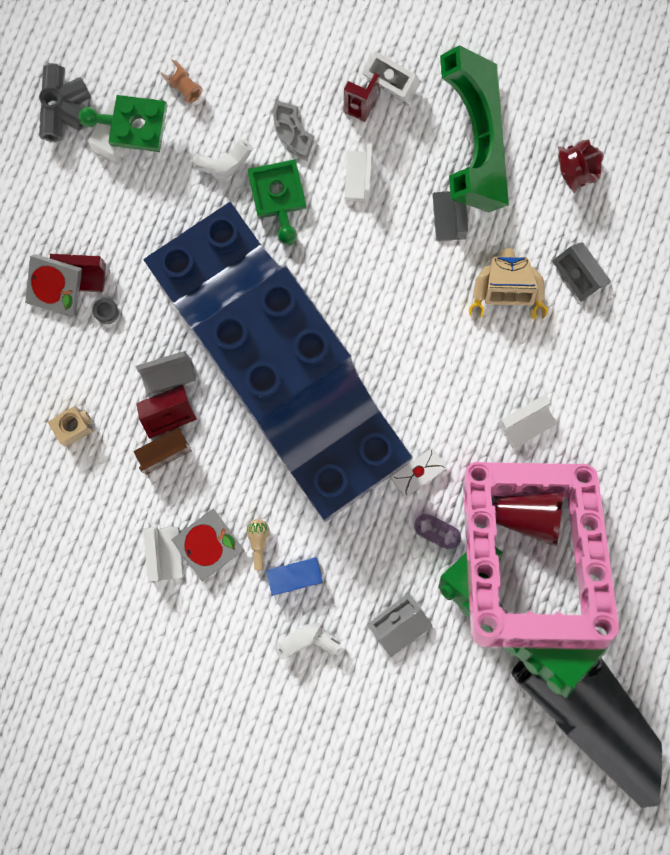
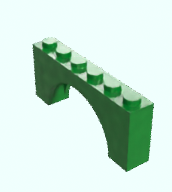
(477, 84)
(557, 666)

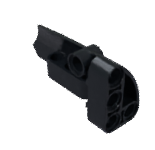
(605, 727)

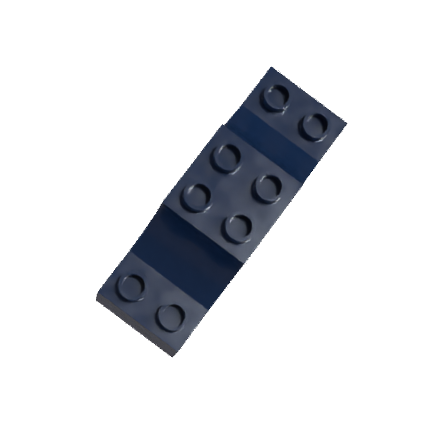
(279, 360)

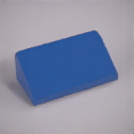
(294, 576)

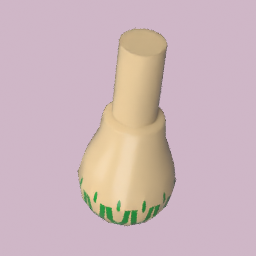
(258, 535)

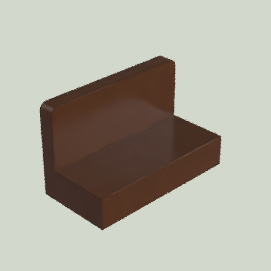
(162, 451)

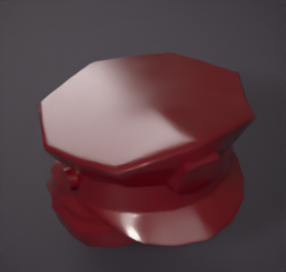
(580, 164)

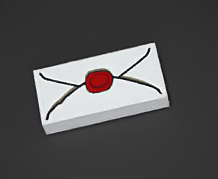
(418, 472)

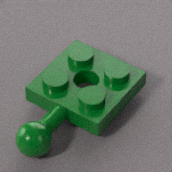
(125, 112)
(271, 204)

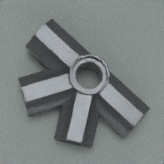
(67, 98)

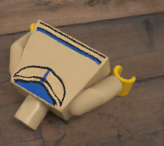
(509, 282)

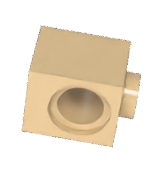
(60, 426)

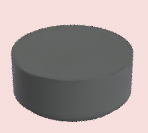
(105, 310)

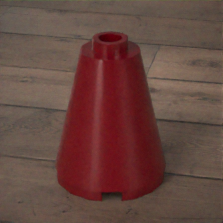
(531, 515)

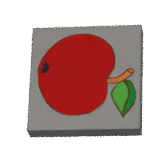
(53, 285)
(207, 544)

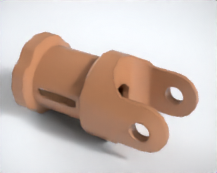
(181, 82)

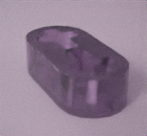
(439, 525)

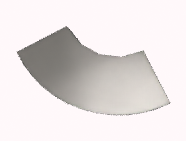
(290, 131)

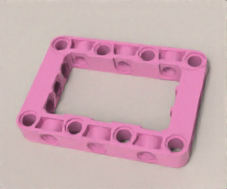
(589, 547)

